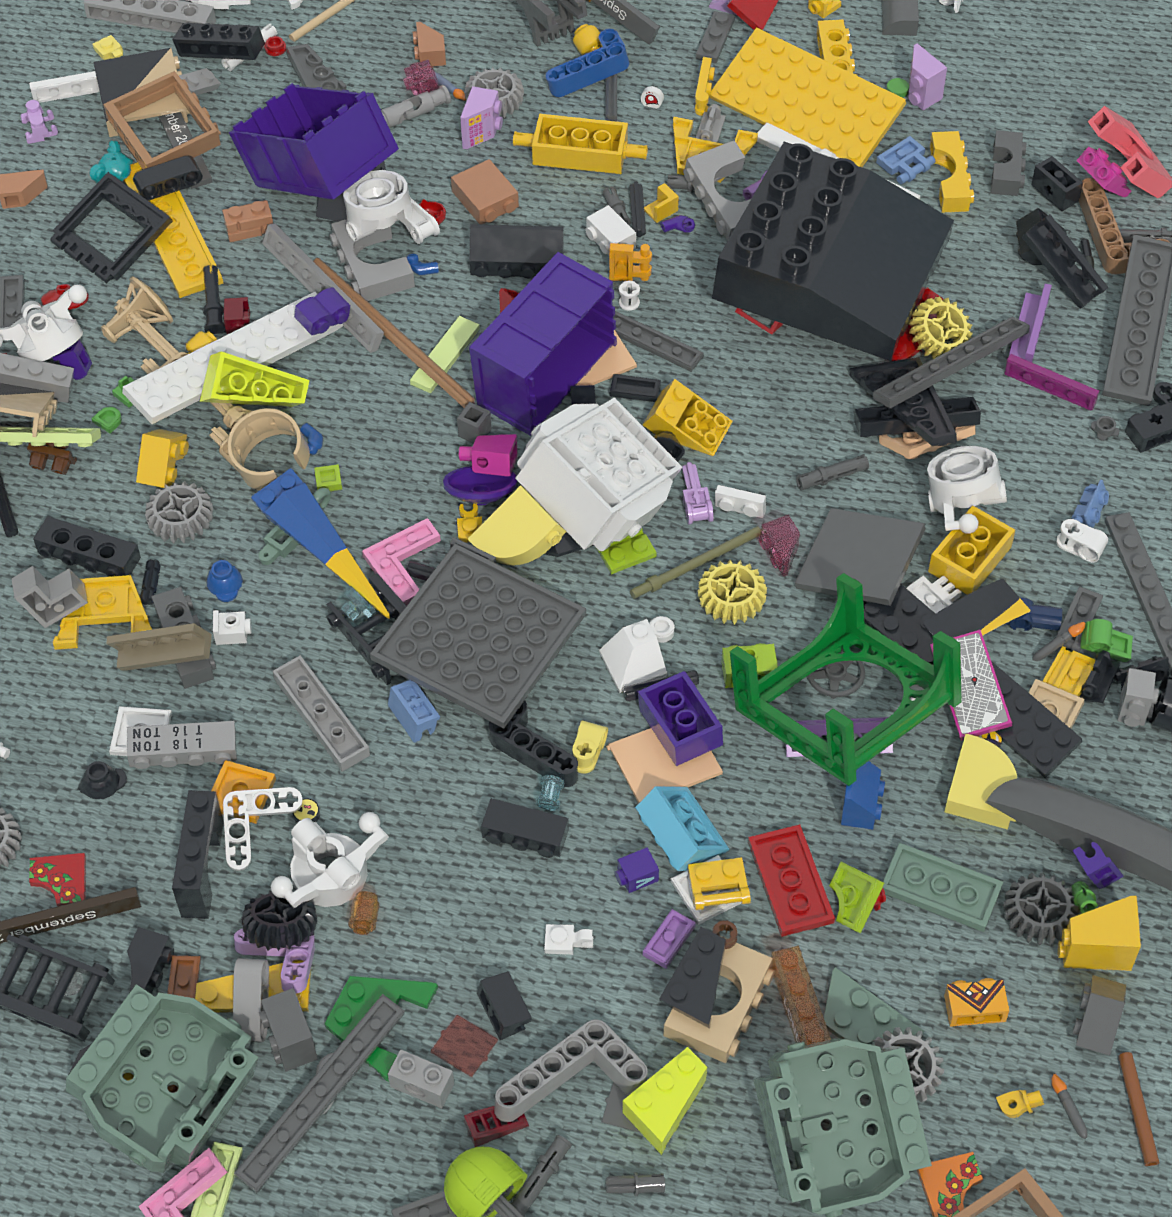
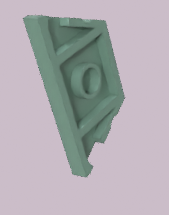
(858, 1014)

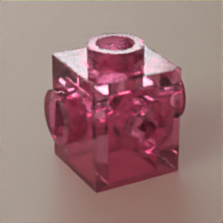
(420, 78)

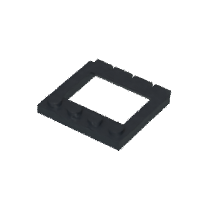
(130, 204)

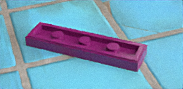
(1051, 382)

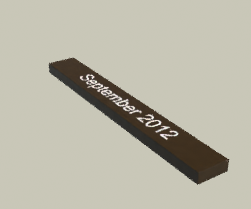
(70, 914)

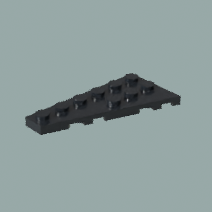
(920, 412)

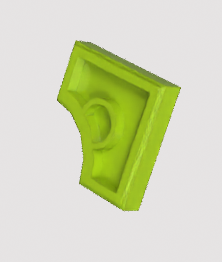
(856, 895)

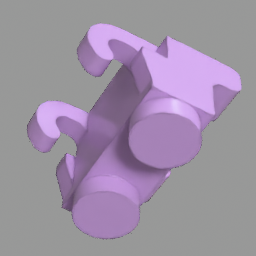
(34, 115)

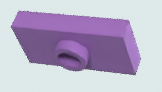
(669, 938)

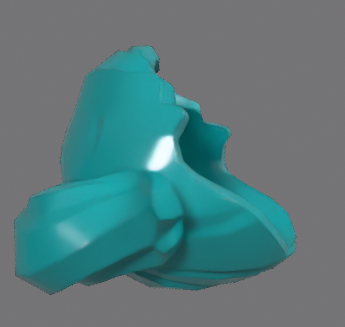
(113, 162)

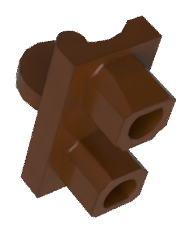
(61, 458)

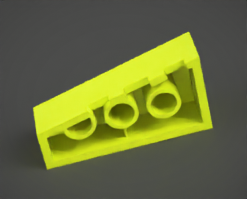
(246, 382)

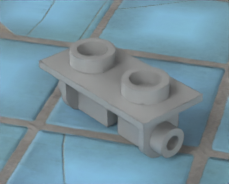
(711, 124)

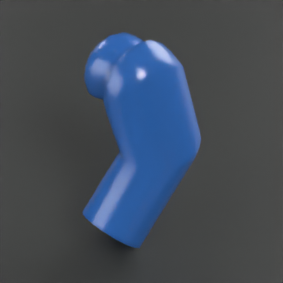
(422, 268)

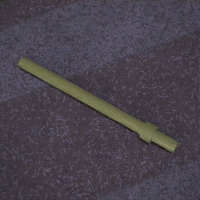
(655, 582)

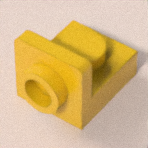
(823, 7)

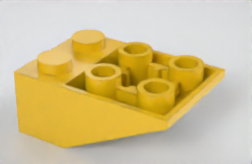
(688, 418)

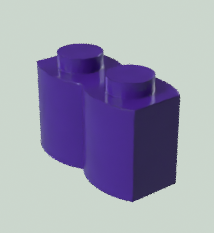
(322, 311)

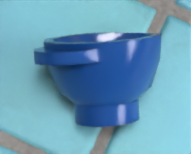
(224, 581)

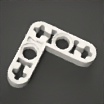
(249, 809)

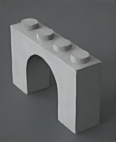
(708, 168)
(370, 279)

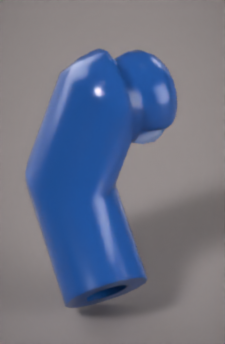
(315, 439)

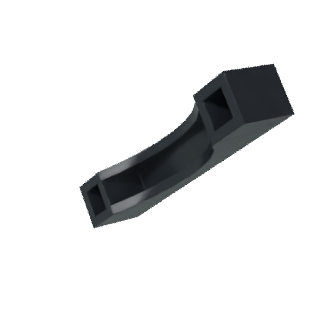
(147, 957)

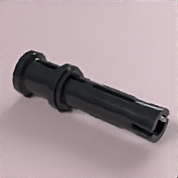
(213, 309)

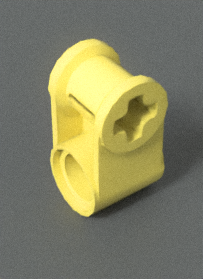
(588, 745)

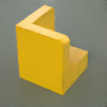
(665, 205)

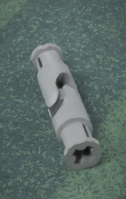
(425, 101)

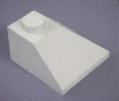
(633, 655)

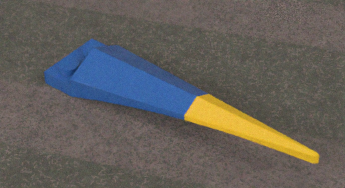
(296, 512)

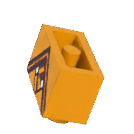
(976, 1002)

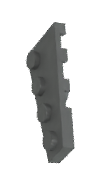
(311, 70)

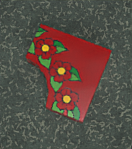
(61, 876)

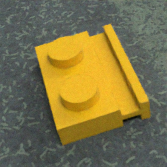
(1069, 671)

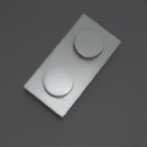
(201, 81)

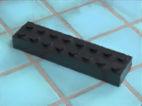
(882, 421)

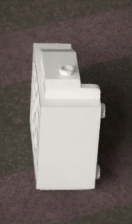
(597, 472)

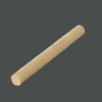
(319, 19)

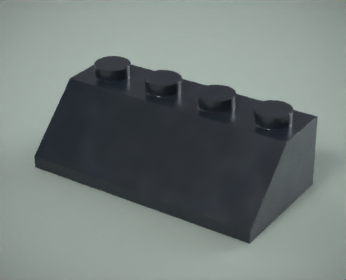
(513, 249)

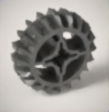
(1018, 909)

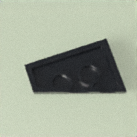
(696, 978)

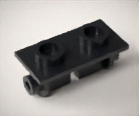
(1155, 664)
(1100, 679)

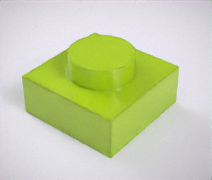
(328, 477)

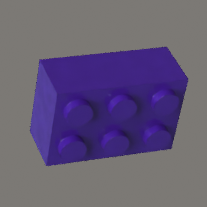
(680, 718)

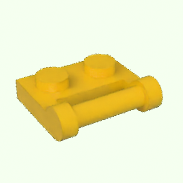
(718, 876)

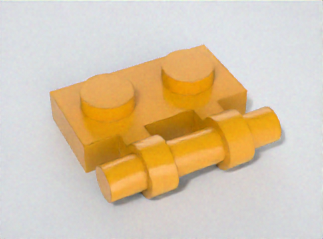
(622, 262)

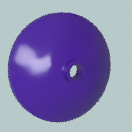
(478, 487)

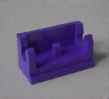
(1099, 867)

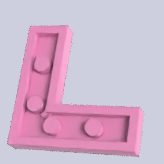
(386, 556)
(184, 1187)

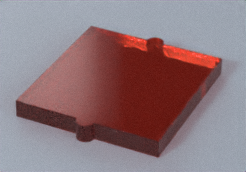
(464, 1045)

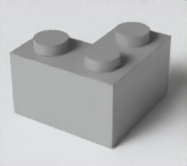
(49, 599)

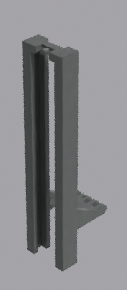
(546, 24)

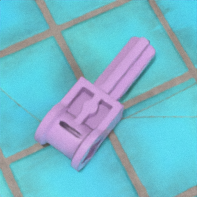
(695, 499)

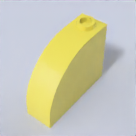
(518, 530)
(977, 774)

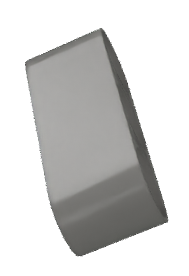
(250, 987)

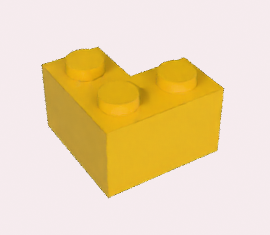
(158, 457)

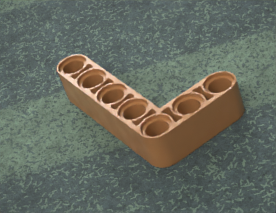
(1103, 227)

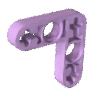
(302, 970)

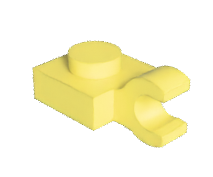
(108, 48)

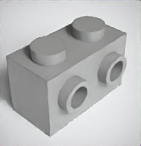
(1137, 697)

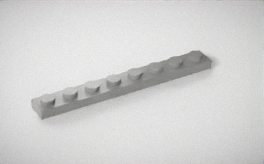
(316, 281)

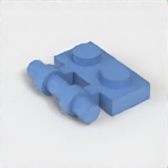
(901, 155)

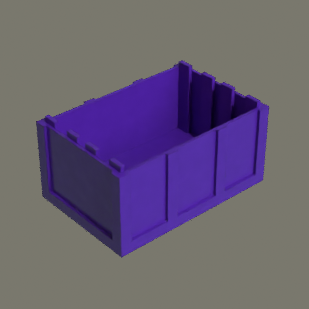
(314, 141)
(543, 343)

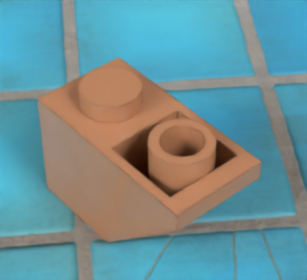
(430, 45)
(21, 187)

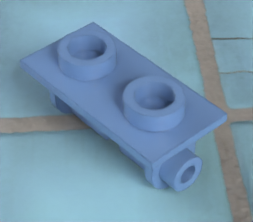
(1091, 503)

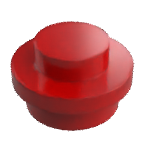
(275, 46)

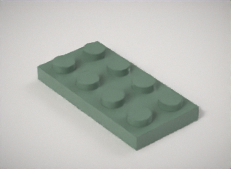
(942, 887)

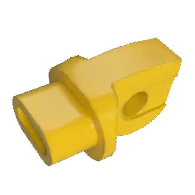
(1024, 1101)

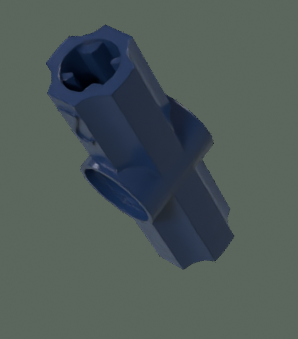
(1038, 617)

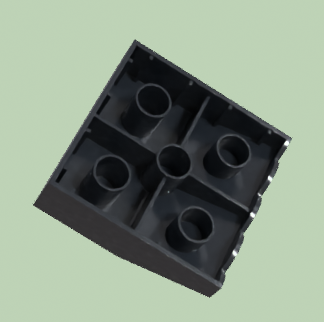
(832, 251)

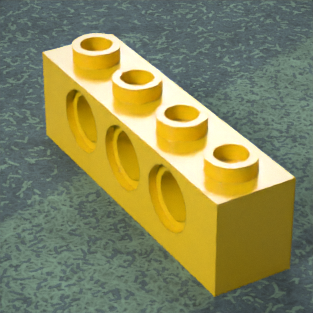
(834, 44)

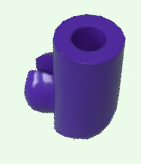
(679, 223)

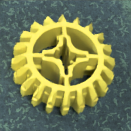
(933, 332)
(745, 599)

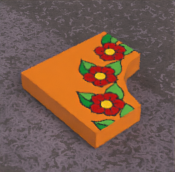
(948, 1182)

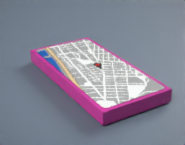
(982, 700)

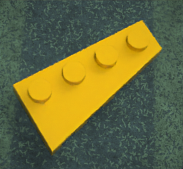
(218, 992)

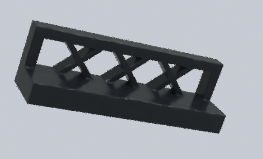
(1062, 263)

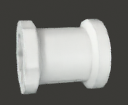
(634, 292)

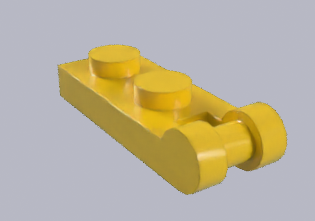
(704, 87)

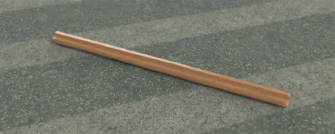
(400, 340)

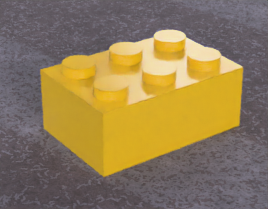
(971, 557)

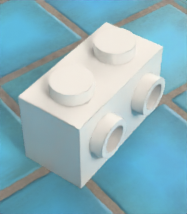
(608, 227)

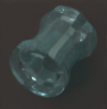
(550, 792)

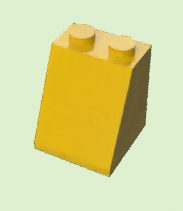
(1103, 937)

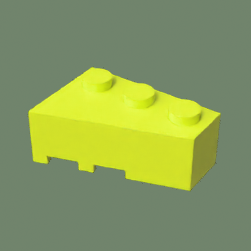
(665, 1098)

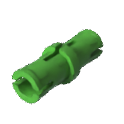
(1081, 899)

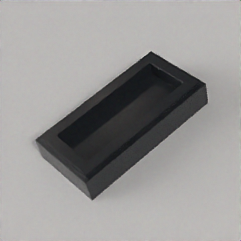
(635, 388)

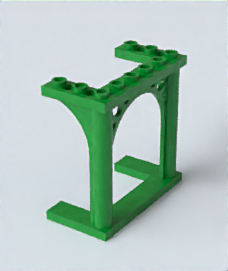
(846, 628)

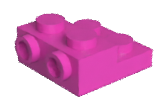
(1104, 171)

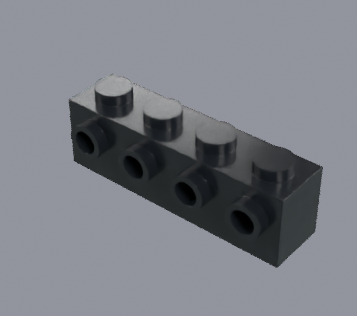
(218, 41)

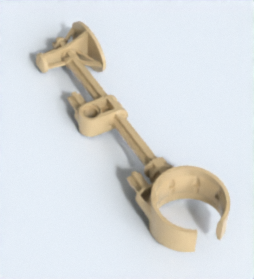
(246, 426)

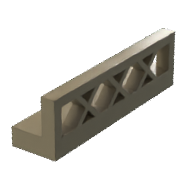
(161, 646)

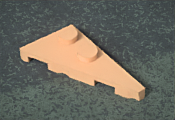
(913, 445)

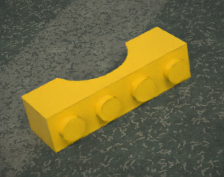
(948, 152)

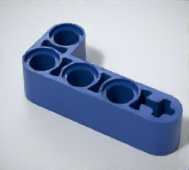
(589, 67)

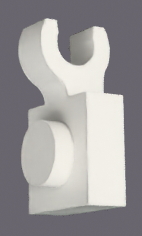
(562, 939)

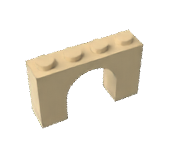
(749, 973)

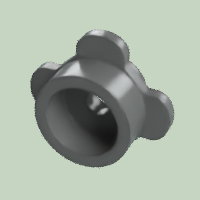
(1105, 422)

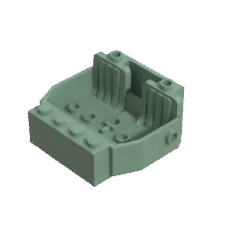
(187, 1050)
(844, 1162)

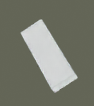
(64, 87)

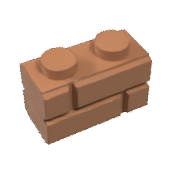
(247, 220)

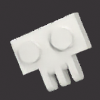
(934, 594)

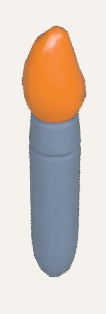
(457, 93)

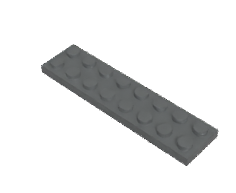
(1140, 322)

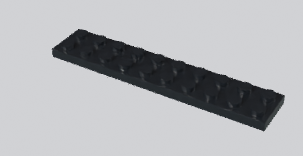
(1035, 730)

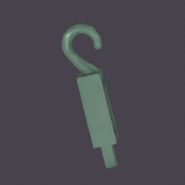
(273, 548)

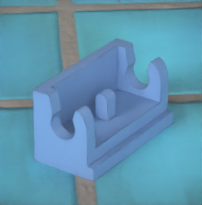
(412, 709)

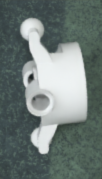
(51, 329)
(964, 479)
(343, 876)

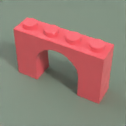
(1142, 165)

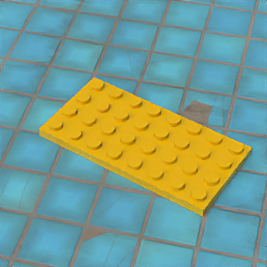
(807, 97)

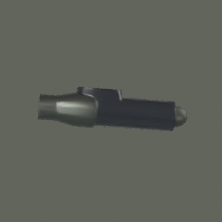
(1086, 251)

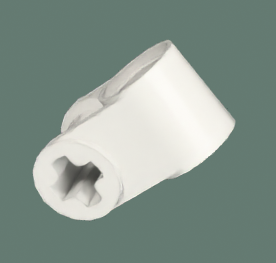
(1084, 540)

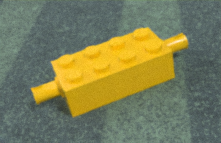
(580, 144)

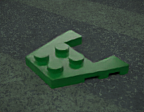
(357, 999)

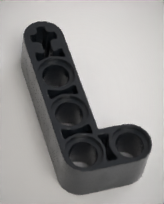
(515, 732)

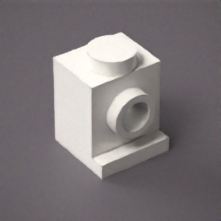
(231, 627)

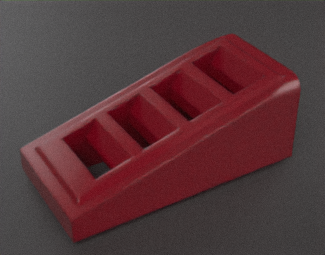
(483, 1137)

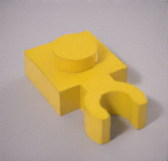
(468, 523)

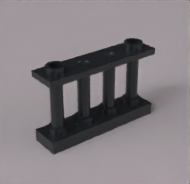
(338, 620)
(48, 1015)

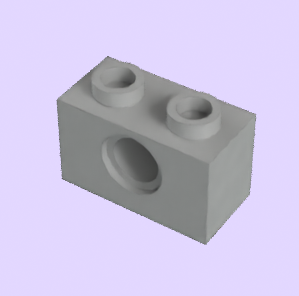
(421, 1078)

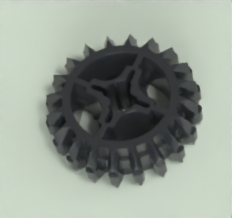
(277, 923)

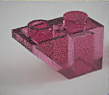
(781, 541)

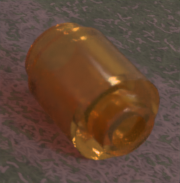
(364, 913)

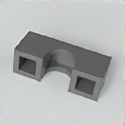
(1007, 176)

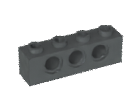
(168, 607)

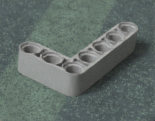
(568, 1065)

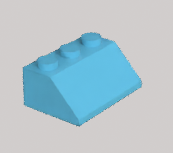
(680, 826)

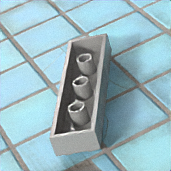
(321, 713)

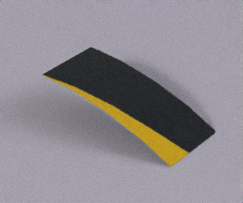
(979, 610)

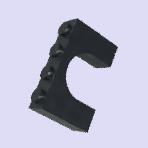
(200, 829)

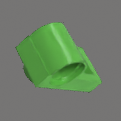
(1100, 636)

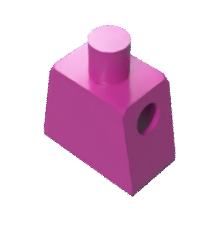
(491, 454)

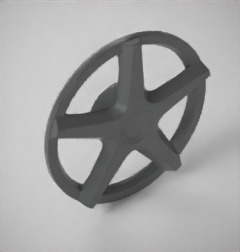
(835, 673)

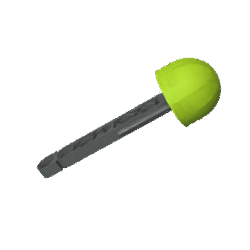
(483, 1183)

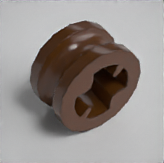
(727, 926)

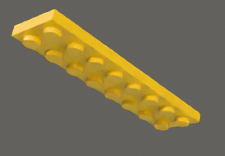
(181, 243)

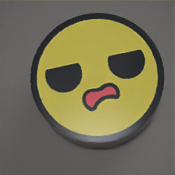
(308, 810)

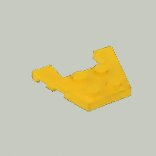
(688, 147)
(109, 601)

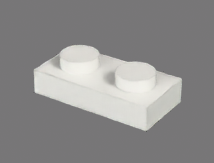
(740, 501)

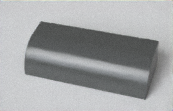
(900, 17)

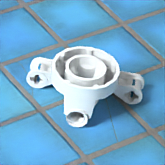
(382, 200)

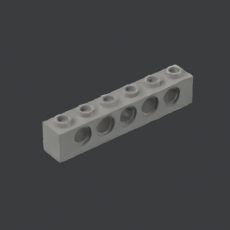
(152, 14)

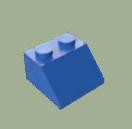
(861, 798)

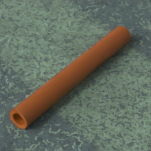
(1138, 1109)

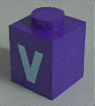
(637, 870)

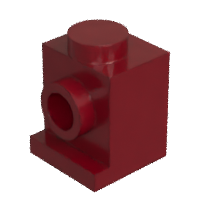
(236, 313)

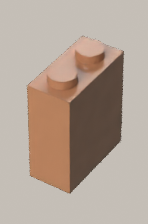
(485, 192)

